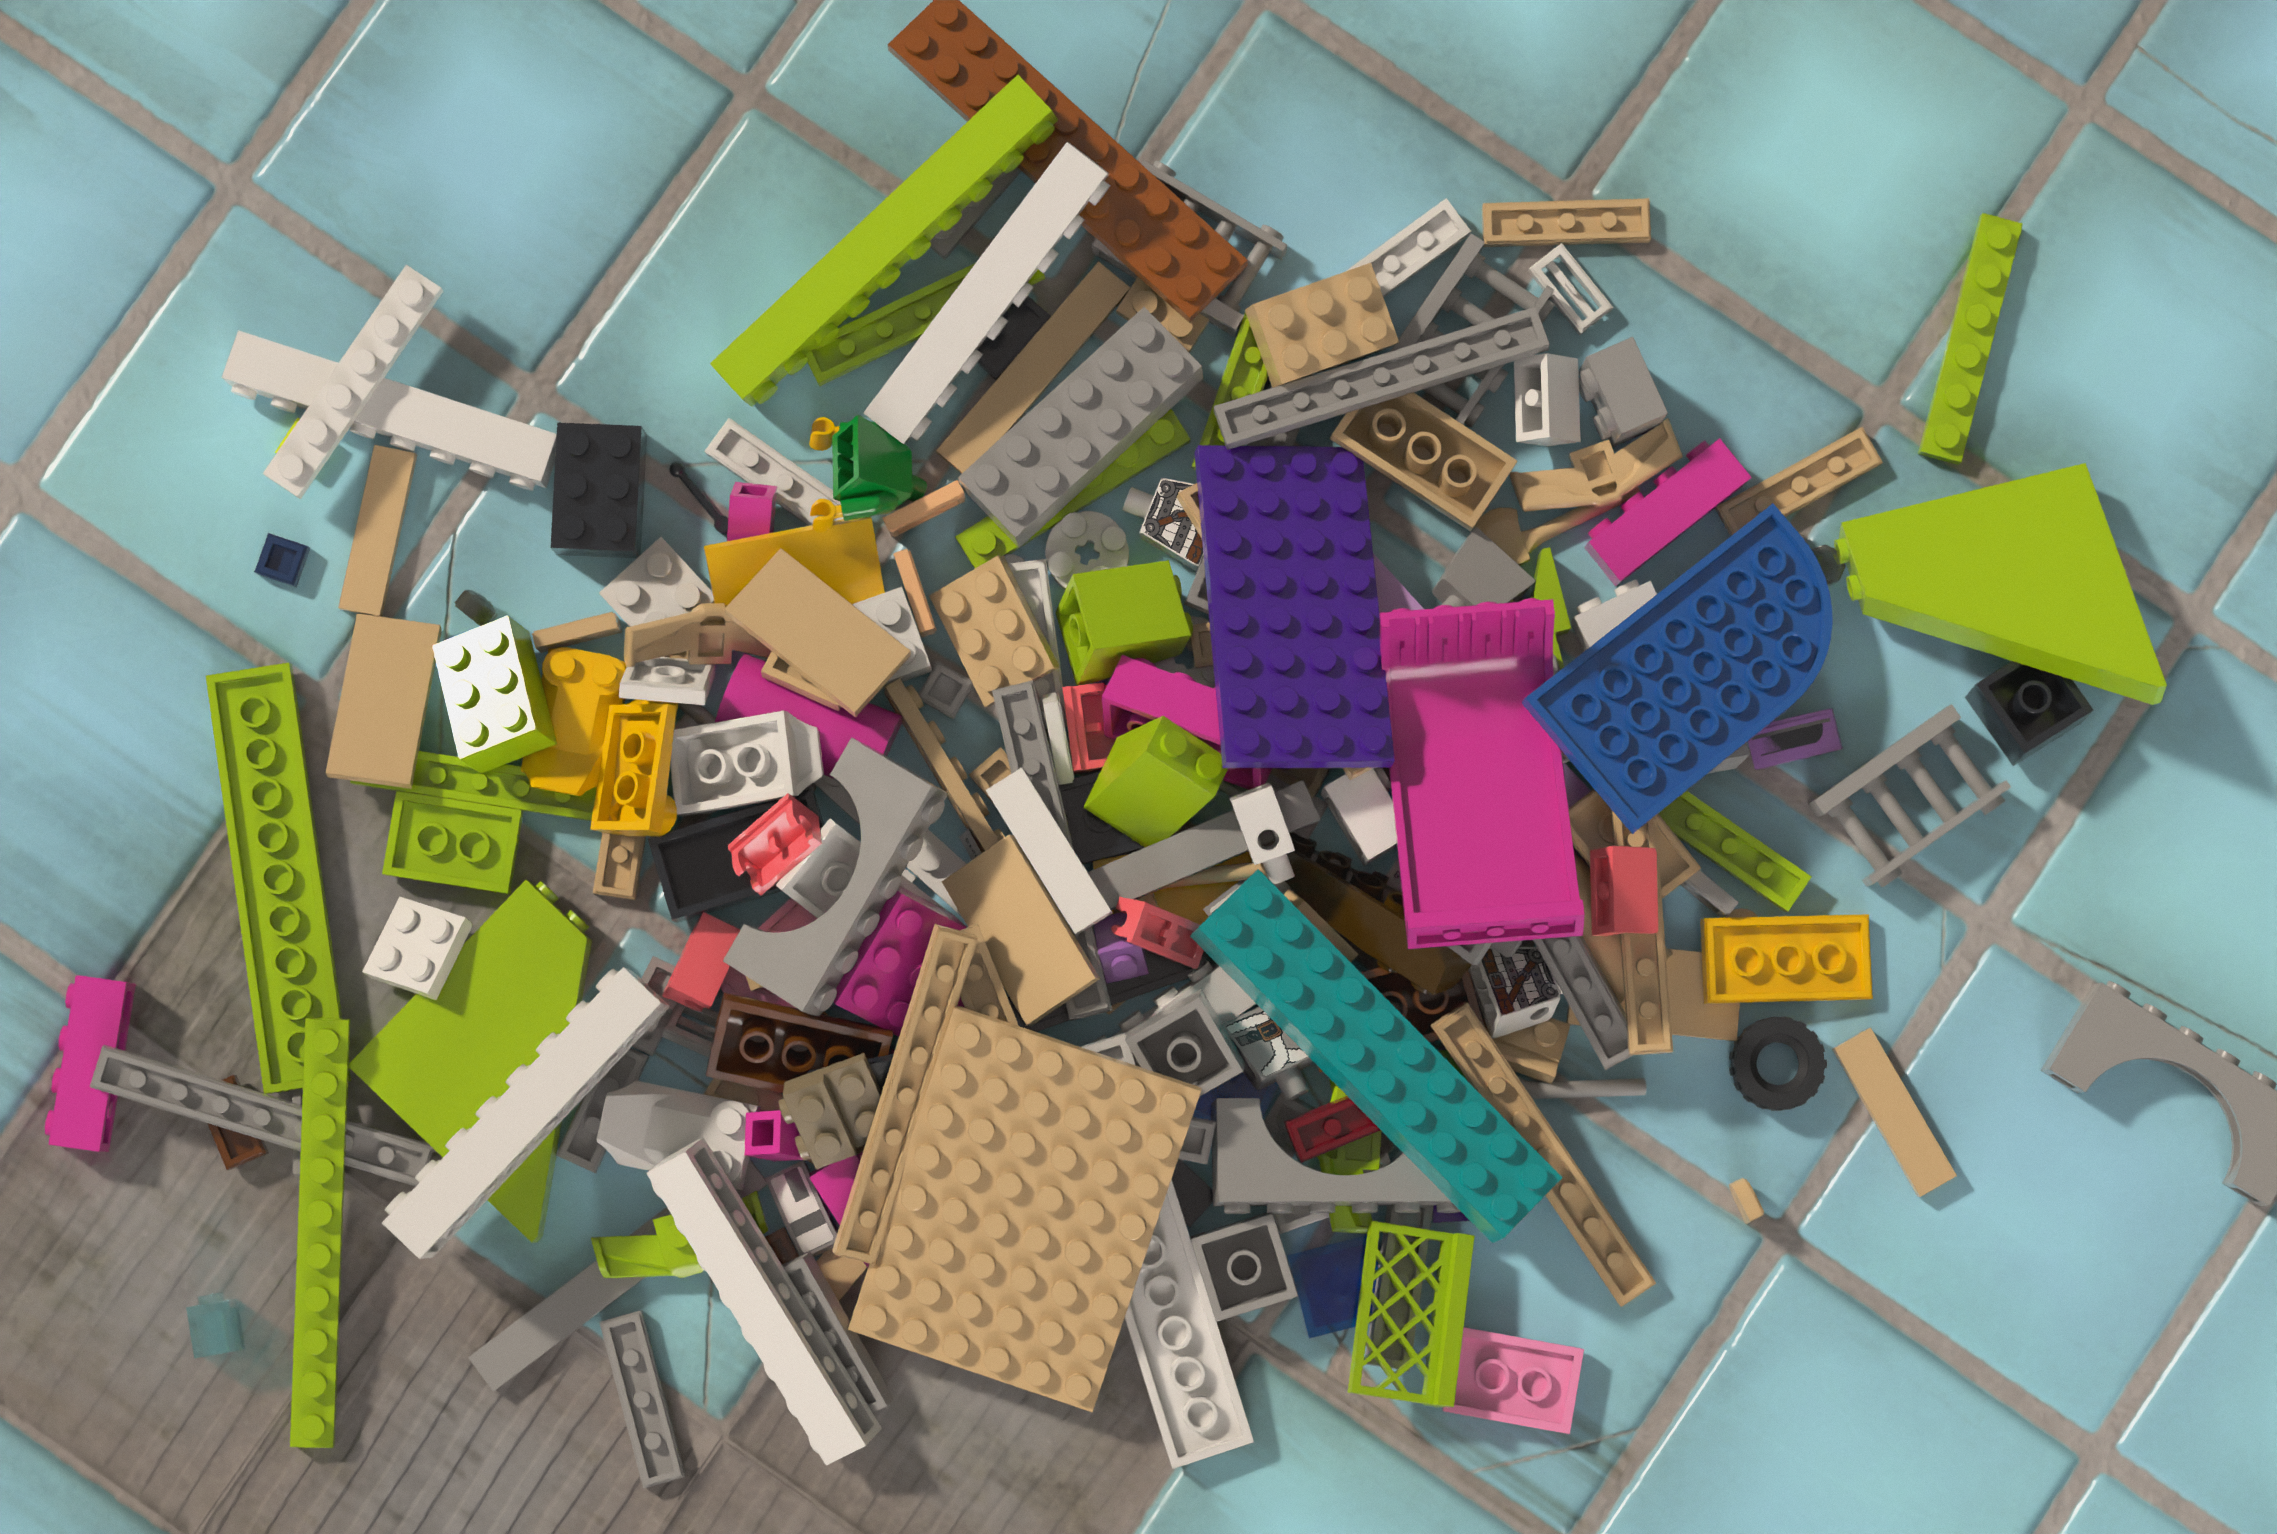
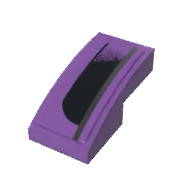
(1795, 739)

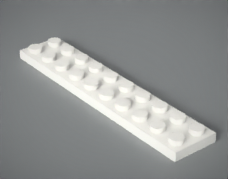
(1179, 1337)

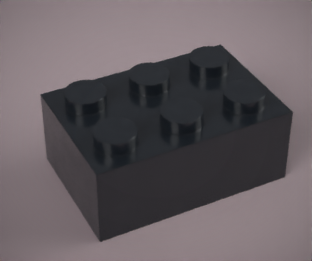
(598, 490)

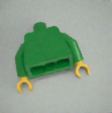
(868, 471)

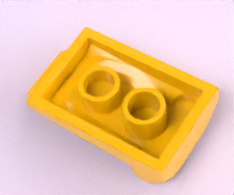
(578, 696)
(635, 770)

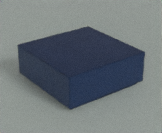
(282, 560)

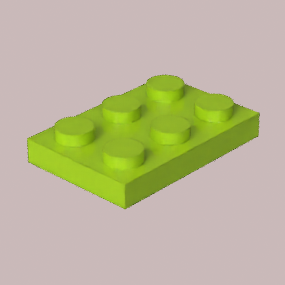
(452, 842)

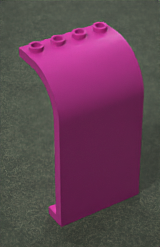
(1477, 776)

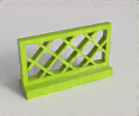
(1446, 1319)

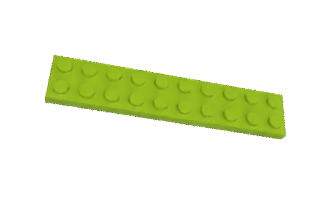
(274, 864)

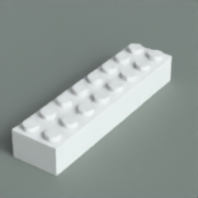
(525, 1114)

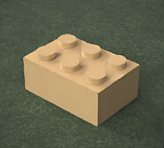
(1321, 325)

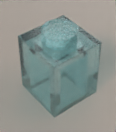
(215, 1326)

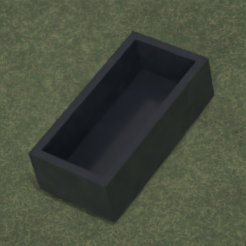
(698, 866)

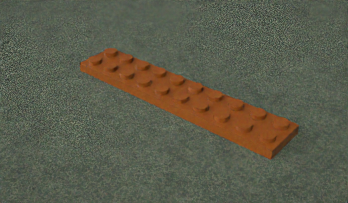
(1136, 215)

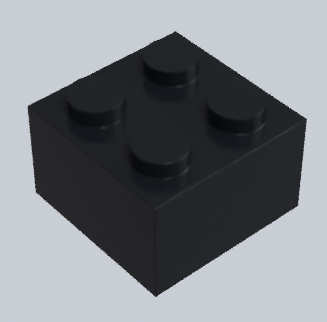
(2027, 708)

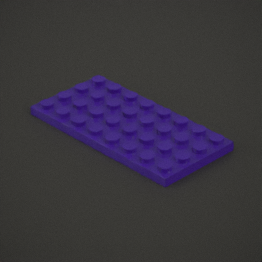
(1293, 608)

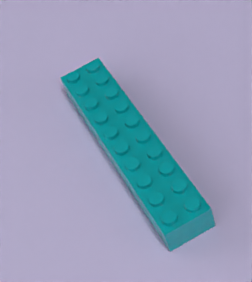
(1376, 1057)

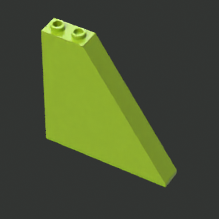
(2010, 574)
(493, 1012)

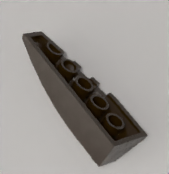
(1368, 916)

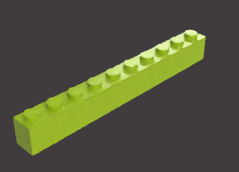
(885, 241)

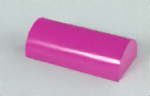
(753, 695)

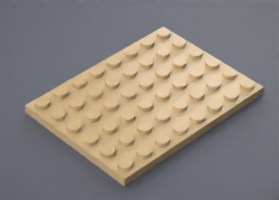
(1025, 1208)

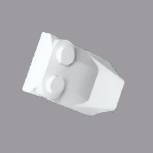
(743, 762)
(653, 1121)

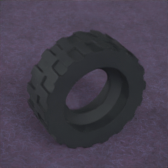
(1809, 1055)

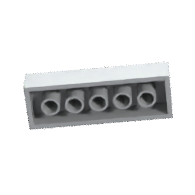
(1081, 427)

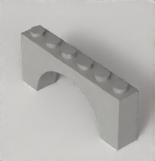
(893, 817)
(2117, 1030)
(1257, 1172)

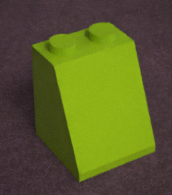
(1122, 613)
(1155, 781)

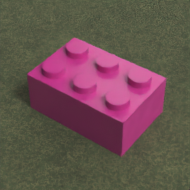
(891, 960)

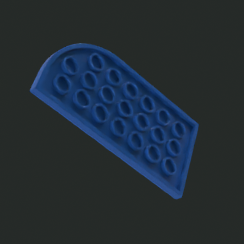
(1693, 670)

